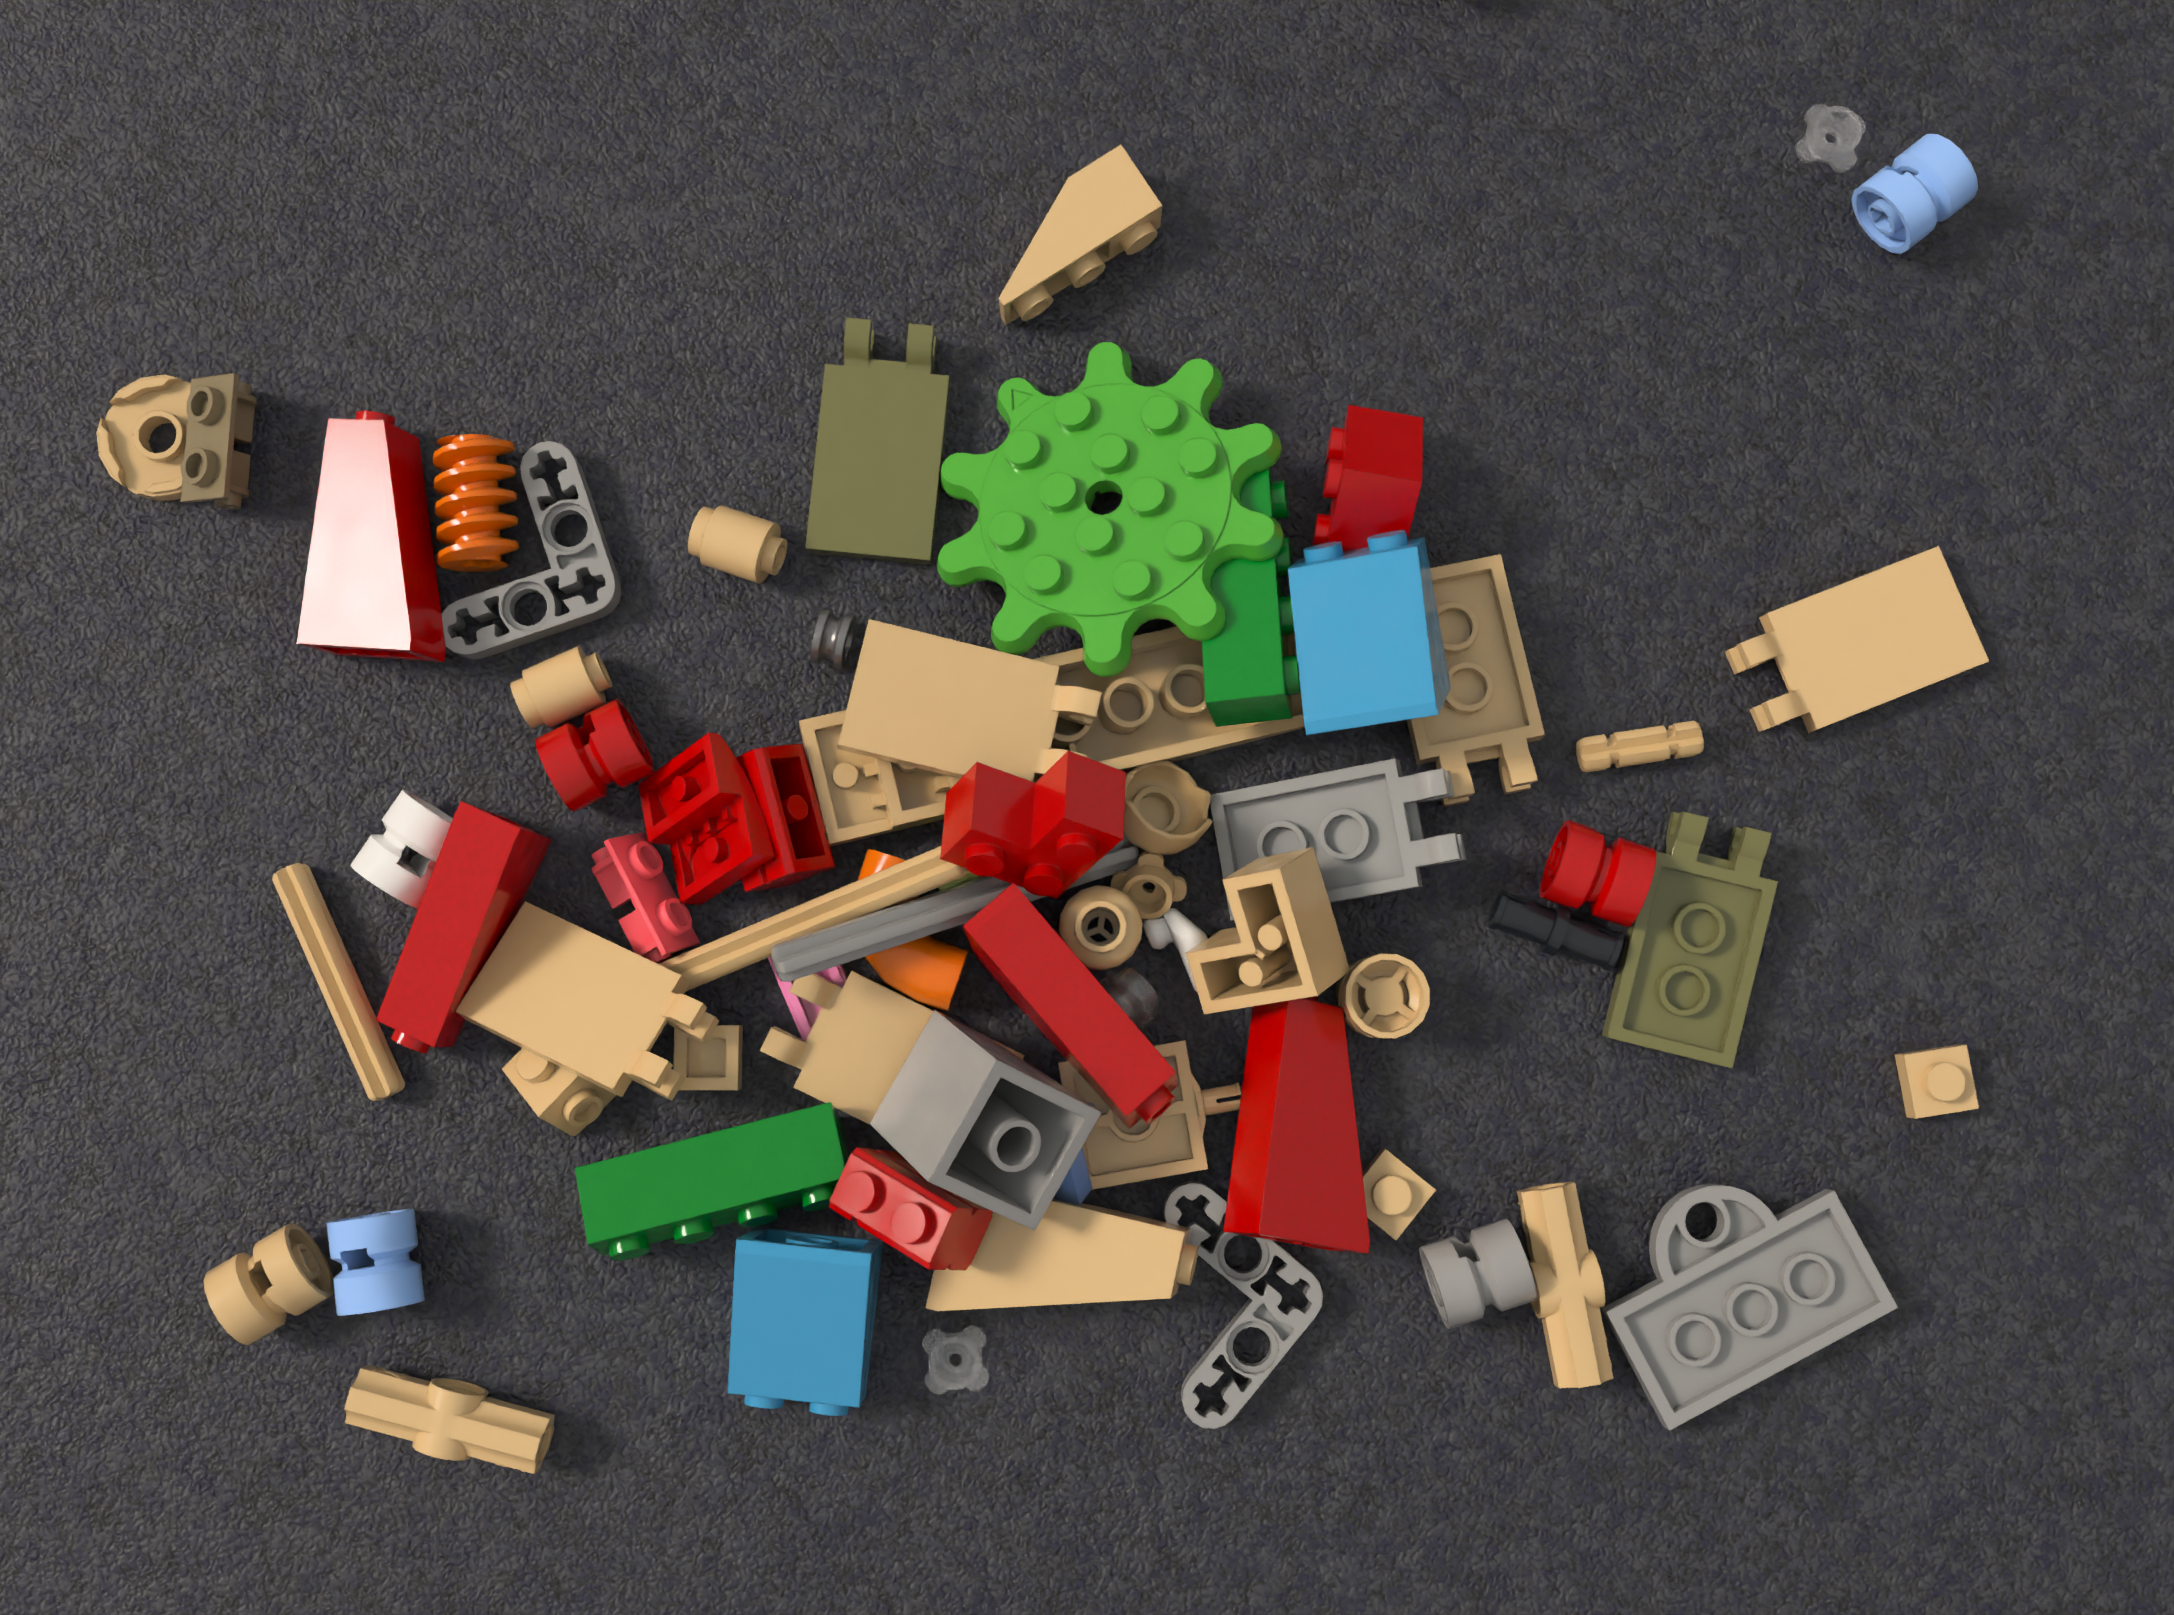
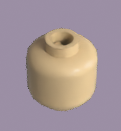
(1101, 903)

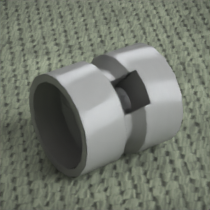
(1478, 1273)

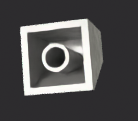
(983, 1121)

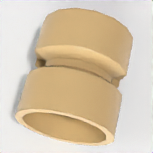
(1383, 996)
(258, 1291)

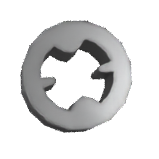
(833, 638)

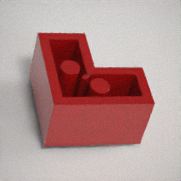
(1370, 477)
(1037, 831)

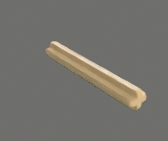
(338, 981)

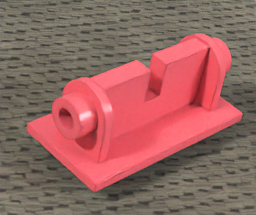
(634, 872)

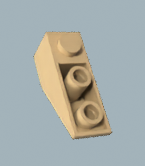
(1091, 221)

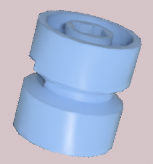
(1914, 194)
(375, 1262)

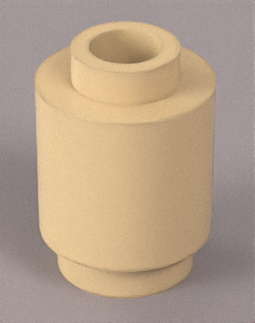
(737, 543)
(561, 688)

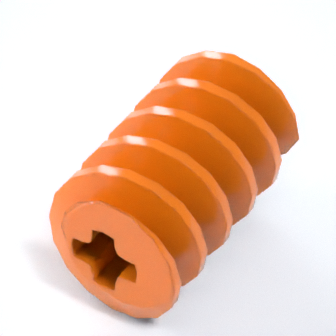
(473, 502)

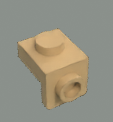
(556, 1093)

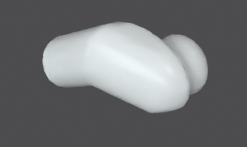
(1177, 929)

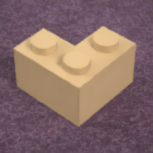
(1281, 941)

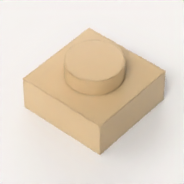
(710, 1064)
(1936, 1081)
(1393, 1193)

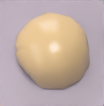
(1164, 808)

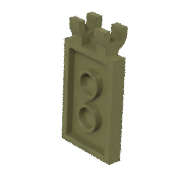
(879, 451)
(1694, 946)

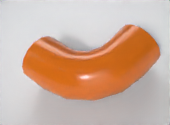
(920, 968)

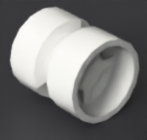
(408, 823)

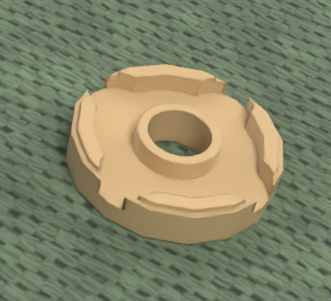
(127, 430)

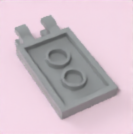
(1354, 817)

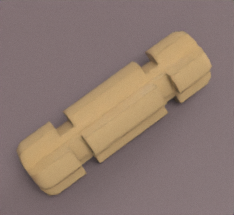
(1639, 746)

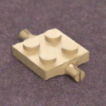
(1155, 1150)

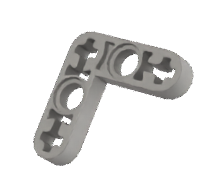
(566, 564)
(1259, 1311)

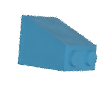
(1367, 634)
(803, 1319)

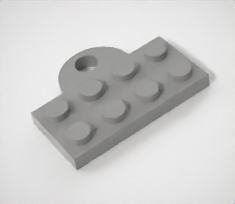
(1742, 1297)

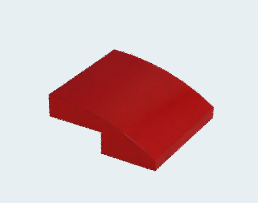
(707, 817)

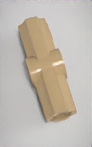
(1566, 1285)
(449, 1419)

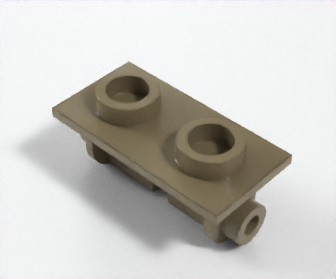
(218, 414)

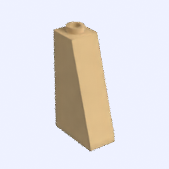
(1069, 1259)

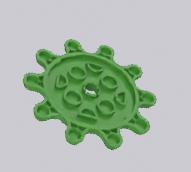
(1120, 567)

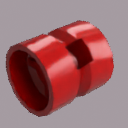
(591, 757)
(1608, 877)

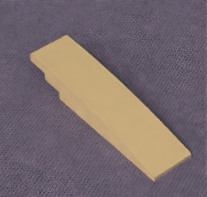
(1143, 718)

